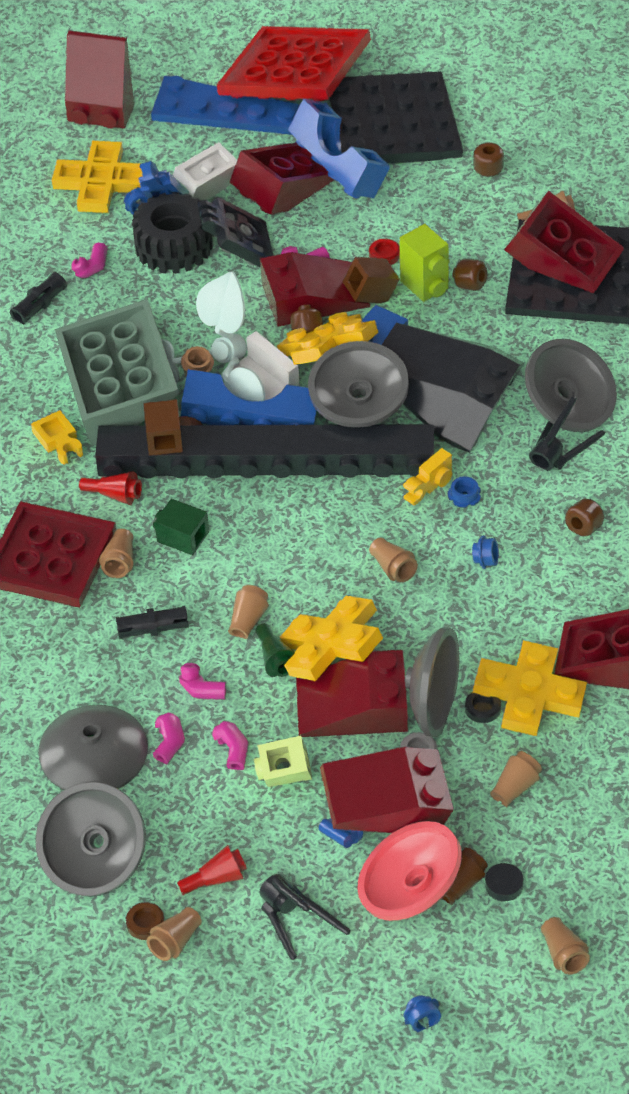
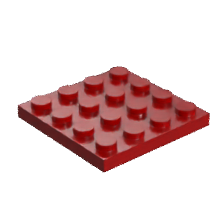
(294, 63)

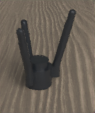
(549, 449)
(283, 898)

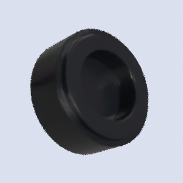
(482, 708)
(504, 882)

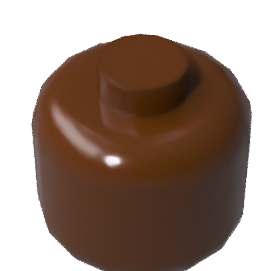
(488, 159)
(470, 274)
(306, 318)
(584, 517)

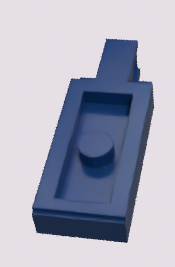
(158, 182)

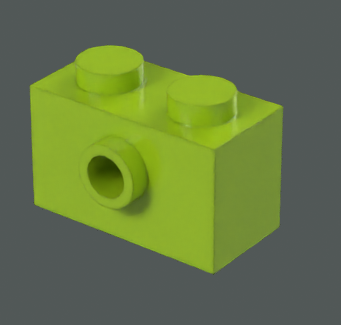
(424, 263)

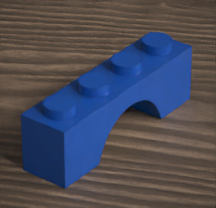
(318, 131)
(213, 404)

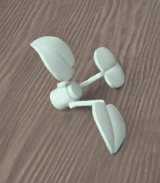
(223, 306)

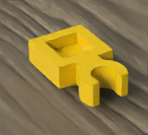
(57, 433)
(432, 473)

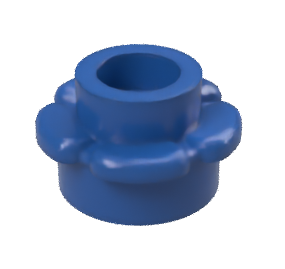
(131, 200)
(464, 485)
(485, 552)
(419, 1008)

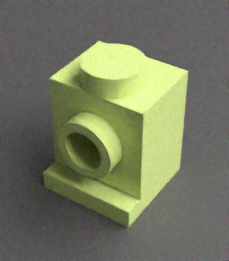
(287, 750)

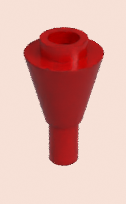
(119, 487)
(222, 868)

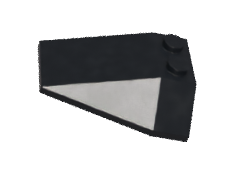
(452, 381)

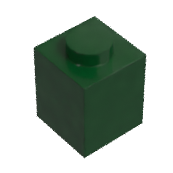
(181, 526)

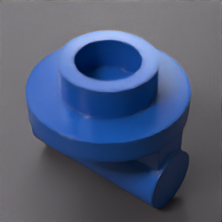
(343, 837)

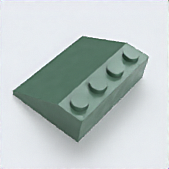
(116, 366)

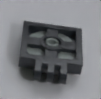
(236, 230)

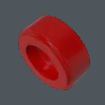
(385, 249)

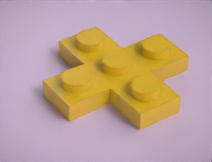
(97, 176)
(340, 329)
(337, 635)
(529, 688)

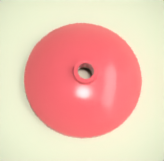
(409, 871)

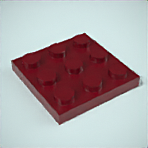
(52, 553)

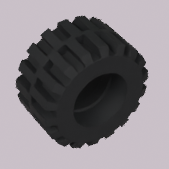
(170, 233)

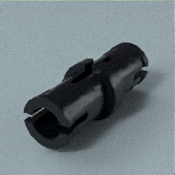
(51, 287)
(152, 622)

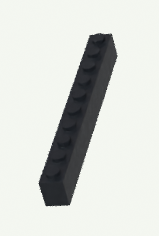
(269, 451)

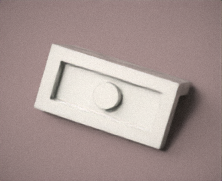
(206, 172)
(270, 365)

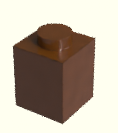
(371, 280)
(163, 427)

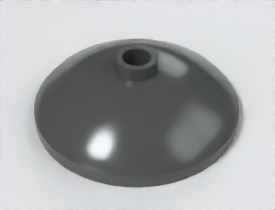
(570, 370)
(355, 371)
(434, 681)
(108, 757)
(68, 835)

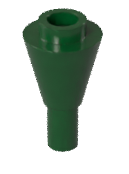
(274, 652)

